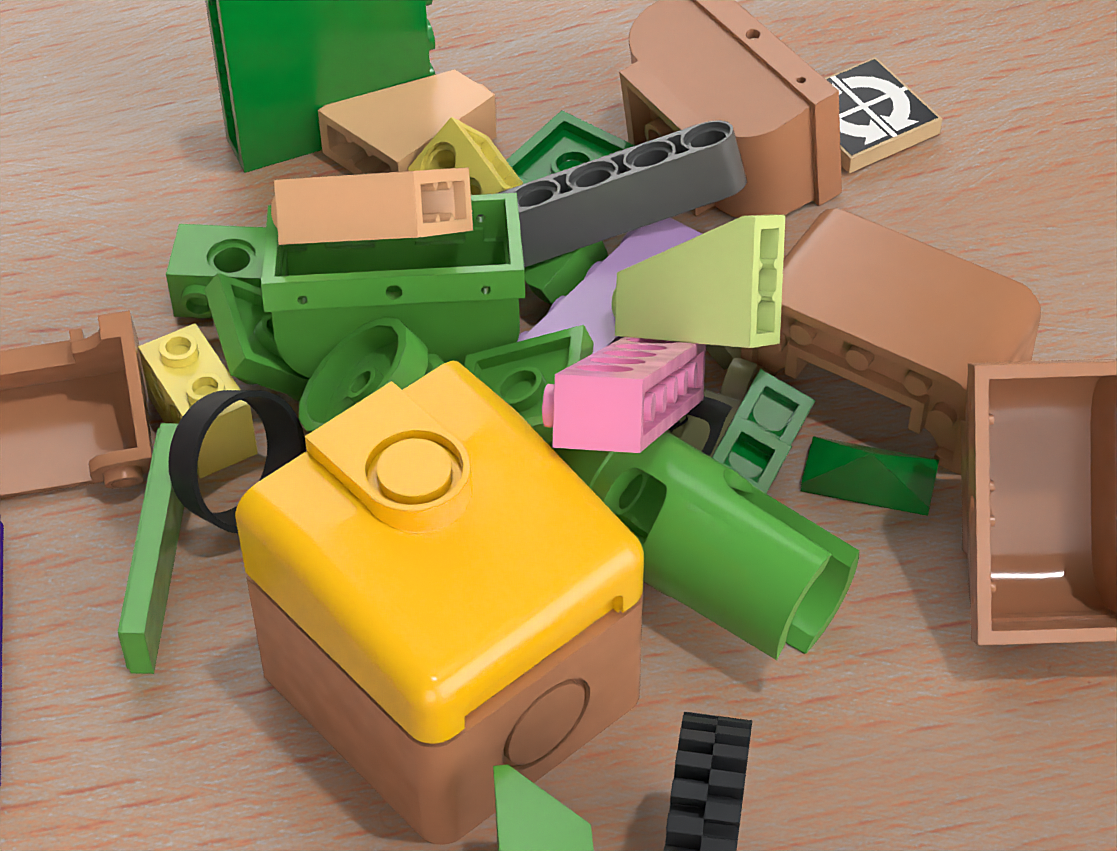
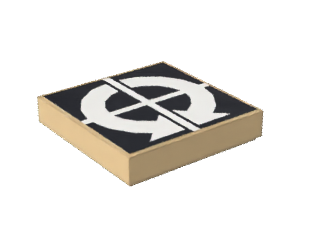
(878, 114)

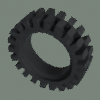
(708, 783)

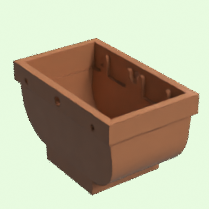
(701, 66)
(1041, 501)

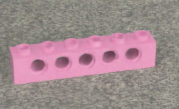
(624, 394)

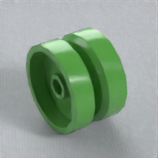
(360, 366)

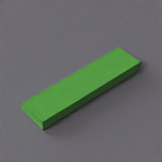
(151, 562)

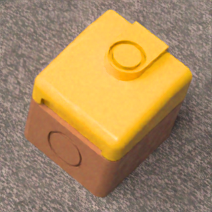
(442, 597)

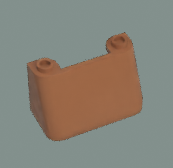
(74, 412)

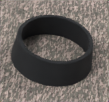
(283, 437)

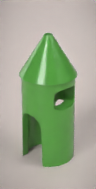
(723, 542)

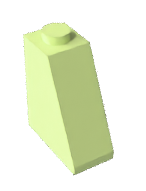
(708, 289)

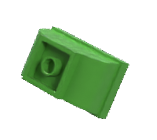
(446, 288)

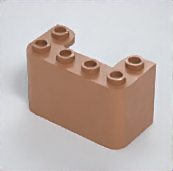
(897, 320)

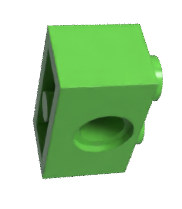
(208, 250)

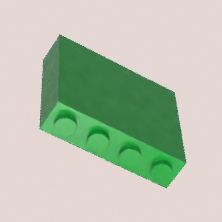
(295, 56)

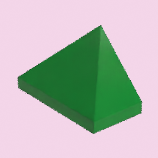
(870, 475)

